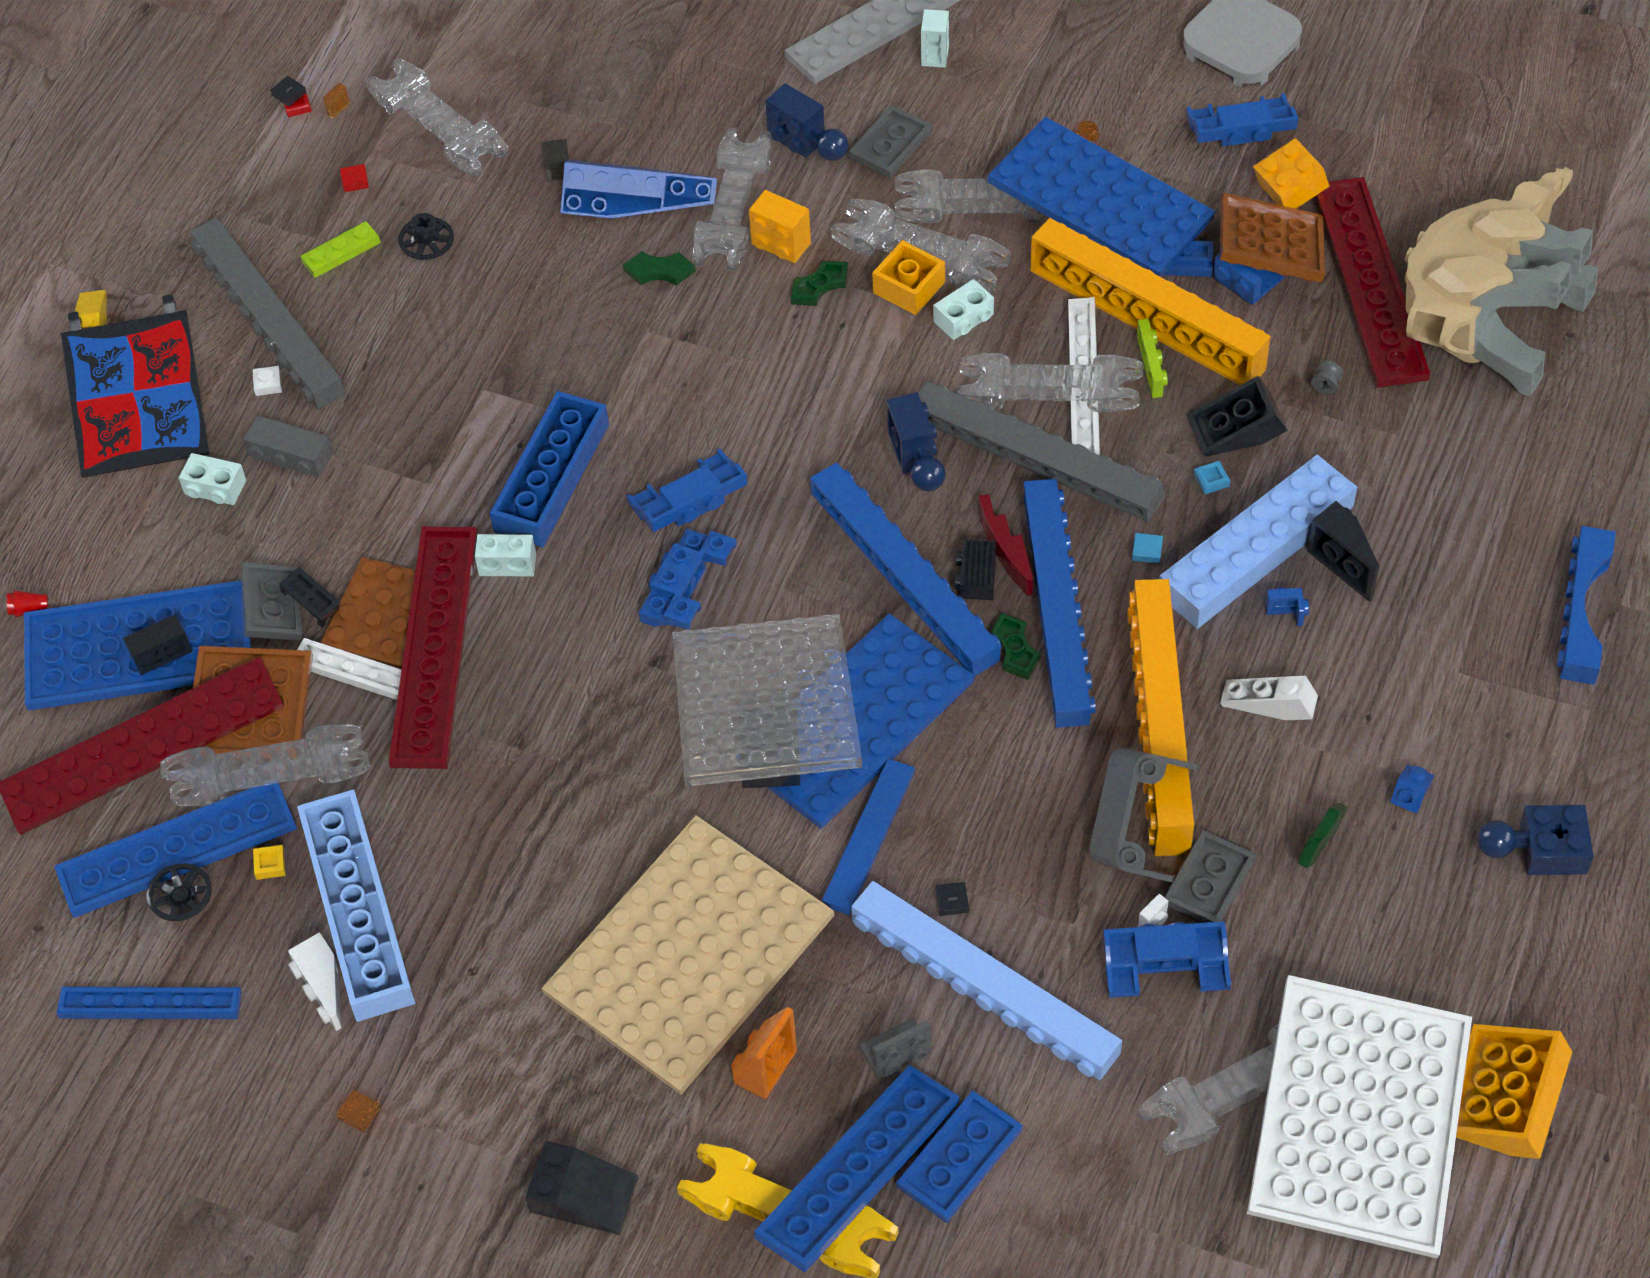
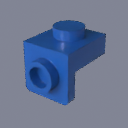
(1287, 602)
(1412, 788)

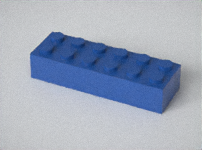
(550, 468)

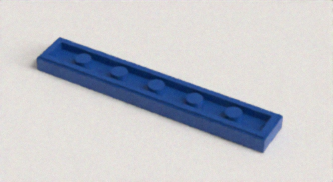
(868, 836)
(149, 1003)

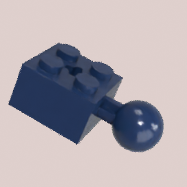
(799, 125)
(914, 441)
(1552, 838)

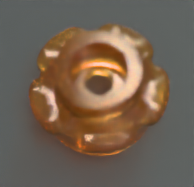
(1088, 130)

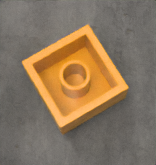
(1291, 175)
(779, 226)
(908, 277)

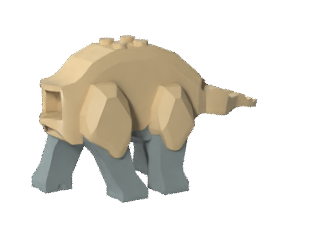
(1491, 260)

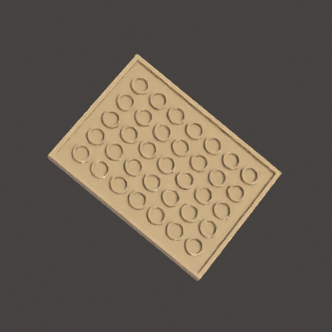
(688, 954)

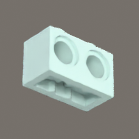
(934, 38)
(963, 309)
(212, 479)
(505, 555)

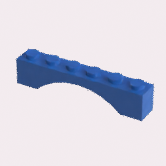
(1582, 650)

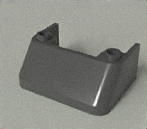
(1108, 840)

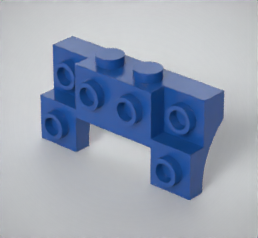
(1243, 121)
(691, 494)
(678, 577)
(1166, 950)

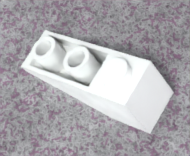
(1273, 697)
(320, 972)

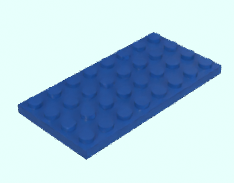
(1101, 196)
(81, 653)
(896, 693)

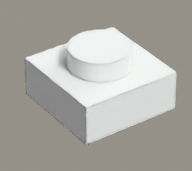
(267, 380)
(1154, 912)

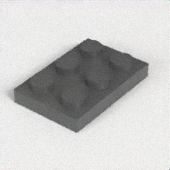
(890, 141)
(265, 608)
(1210, 878)

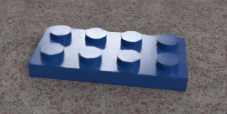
(959, 1156)

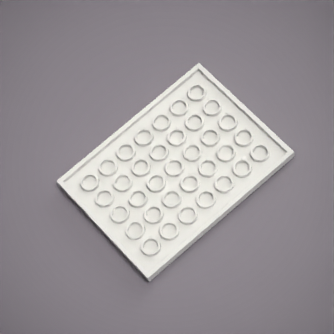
(1361, 1116)

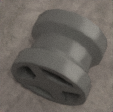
(1327, 377)

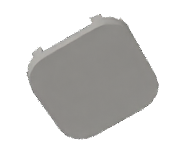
(1242, 38)

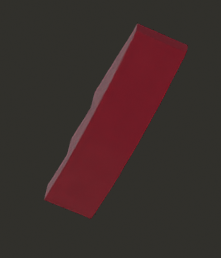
(1009, 549)

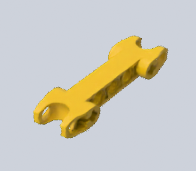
(740, 1190)

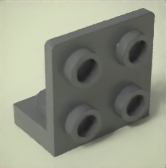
(897, 1047)

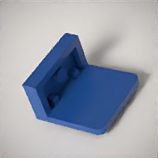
(1245, 280)

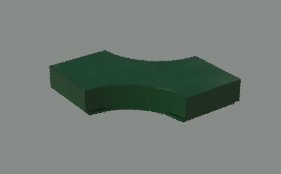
(650, 268)
(812, 287)
(1019, 655)
(1322, 835)

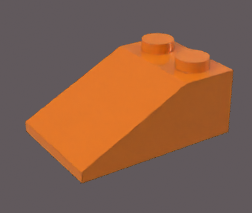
(767, 1054)

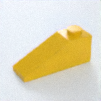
(92, 308)

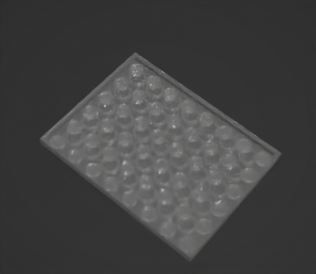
(765, 700)

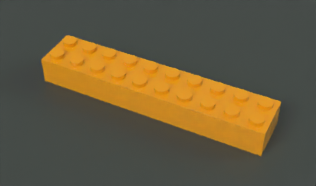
(1136, 293)
(1160, 715)

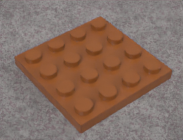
(1272, 237)
(374, 613)
(291, 677)

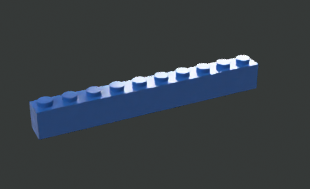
(905, 569)
(1057, 604)

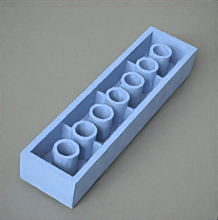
(1255, 541)
(355, 906)

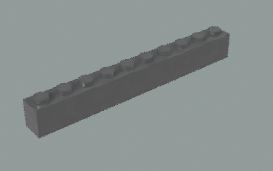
(267, 314)
(1042, 452)

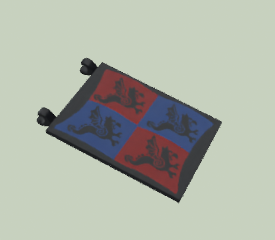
(134, 392)

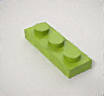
(340, 249)
(1151, 358)

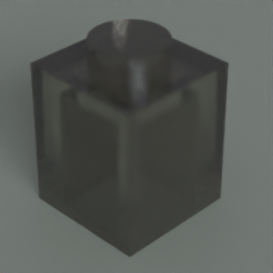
(554, 156)

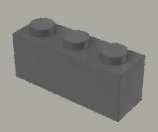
(288, 446)

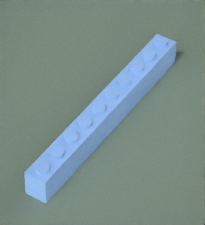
(986, 981)

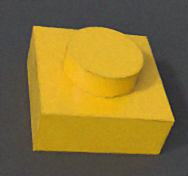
(269, 862)

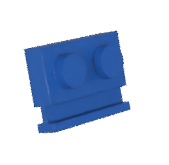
(1194, 261)

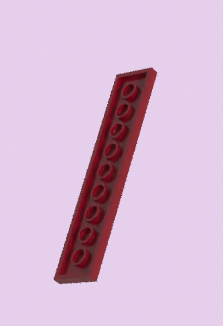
(1371, 283)
(433, 648)
(139, 745)

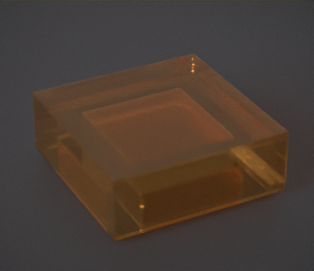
(336, 100)
(358, 1111)

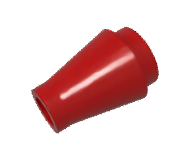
(25, 602)

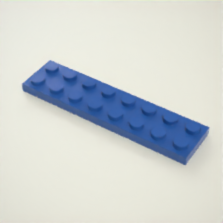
(192, 839)
(856, 1168)

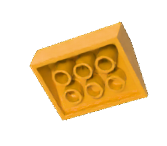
(1511, 1088)

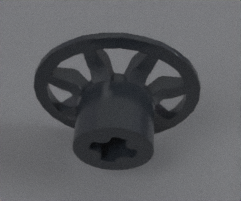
(425, 232)
(180, 895)

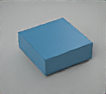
(1212, 477)
(1147, 548)

